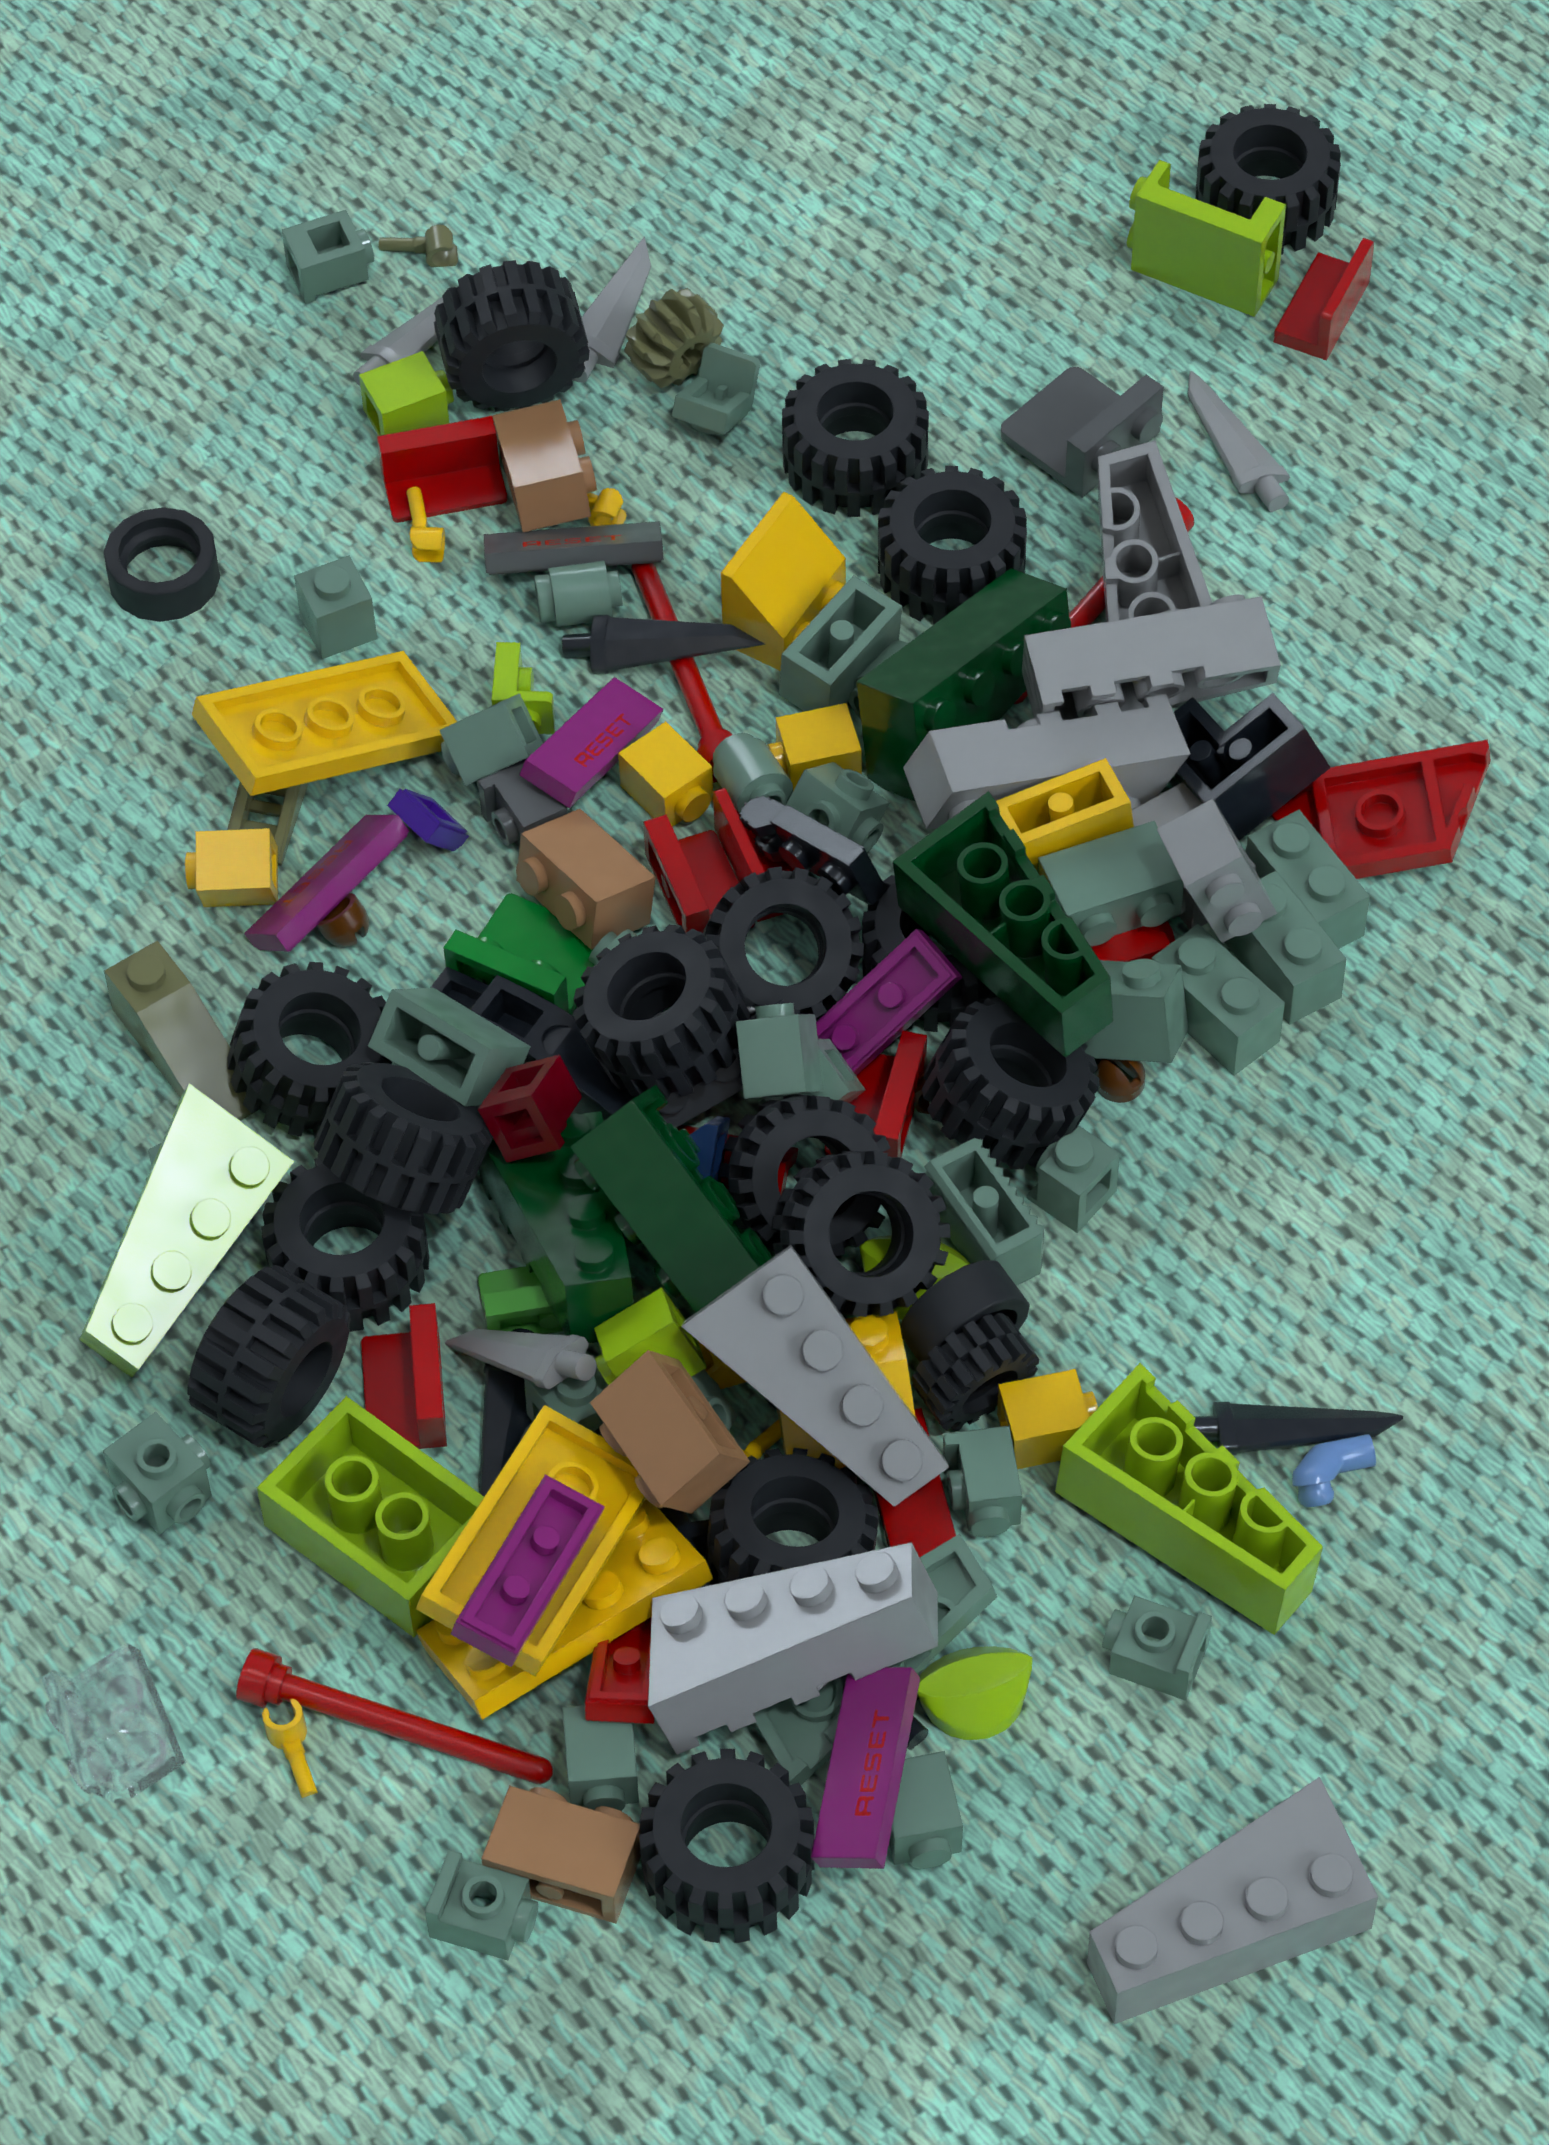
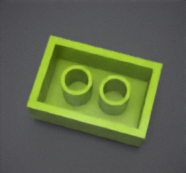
(368, 1510)

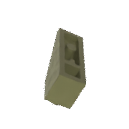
(173, 1025)

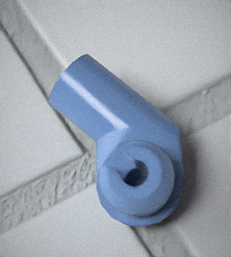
(1325, 1462)

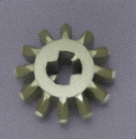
(671, 337)

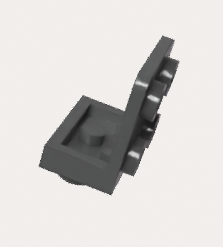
(1083, 419)

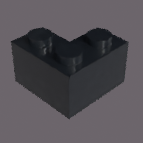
(1251, 764)

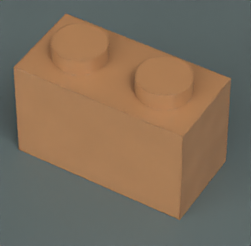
(544, 465)
(585, 877)
(668, 1433)
(566, 1851)

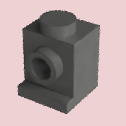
(515, 803)

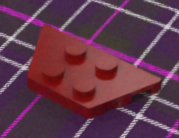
(1395, 808)

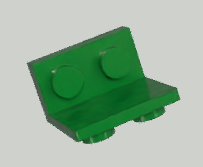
(526, 948)

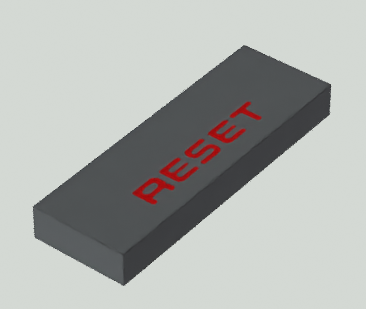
(568, 546)

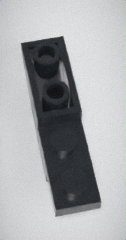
(542, 1027)

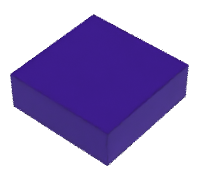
(428, 819)

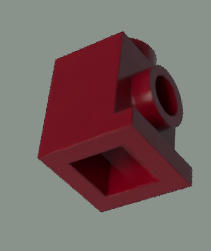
(530, 1108)

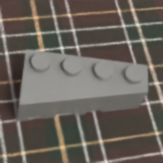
(1144, 538)
(1172, 653)
(967, 761)
(811, 1365)
(783, 1637)
(1237, 1909)

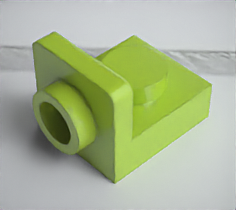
(512, 678)

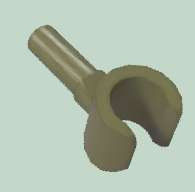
(436, 244)

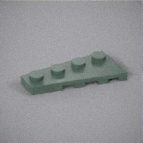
(805, 1732)

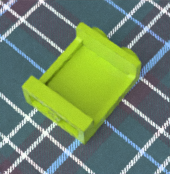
(1203, 245)

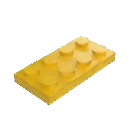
(324, 722)
(574, 1458)
(645, 1564)

